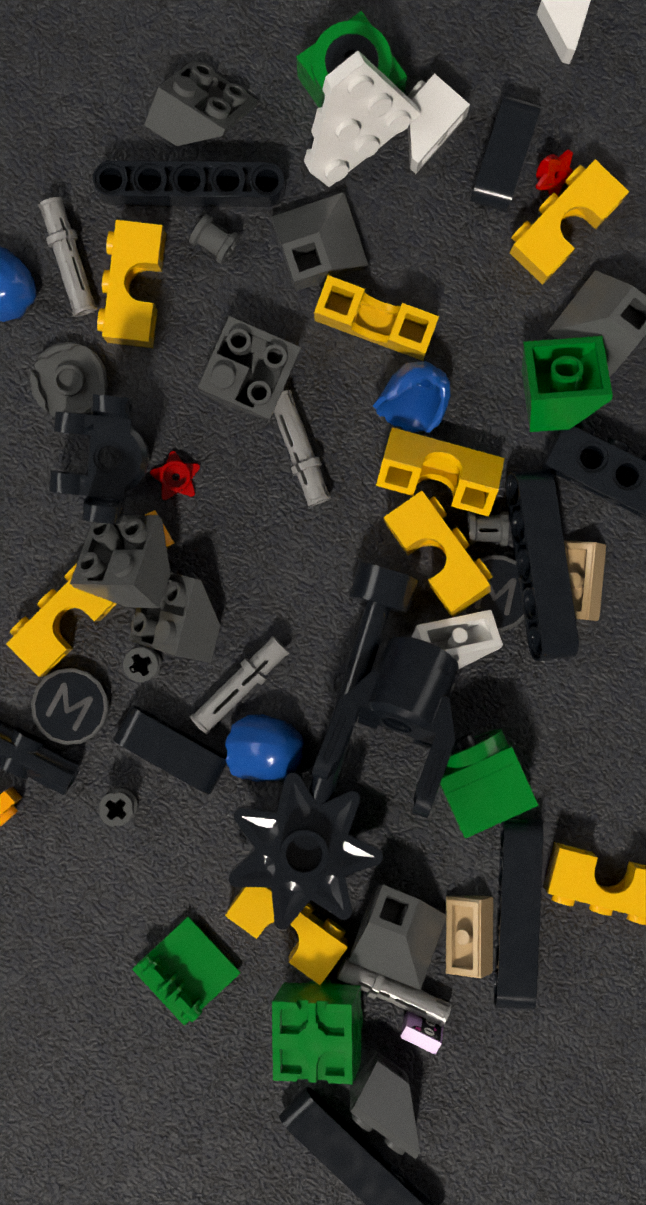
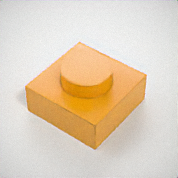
(7, 801)

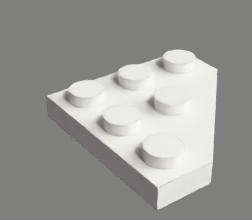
(356, 118)

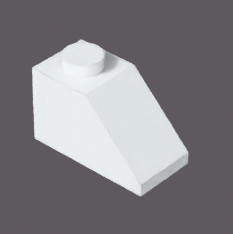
(563, 24)
(440, 115)
(463, 636)

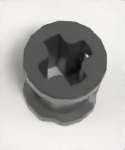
(214, 238)
(488, 529)
(131, 660)
(122, 818)

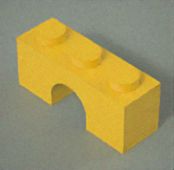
(590, 195)
(133, 249)
(391, 326)
(467, 472)
(421, 524)
(39, 639)
(572, 879)
(318, 944)

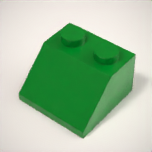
(564, 381)

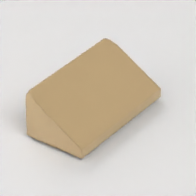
(586, 574)
(469, 935)

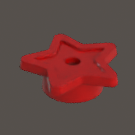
(554, 172)
(165, 476)

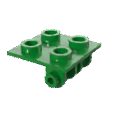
(186, 971)

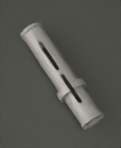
(63, 242)
(302, 456)
(251, 673)
(395, 992)

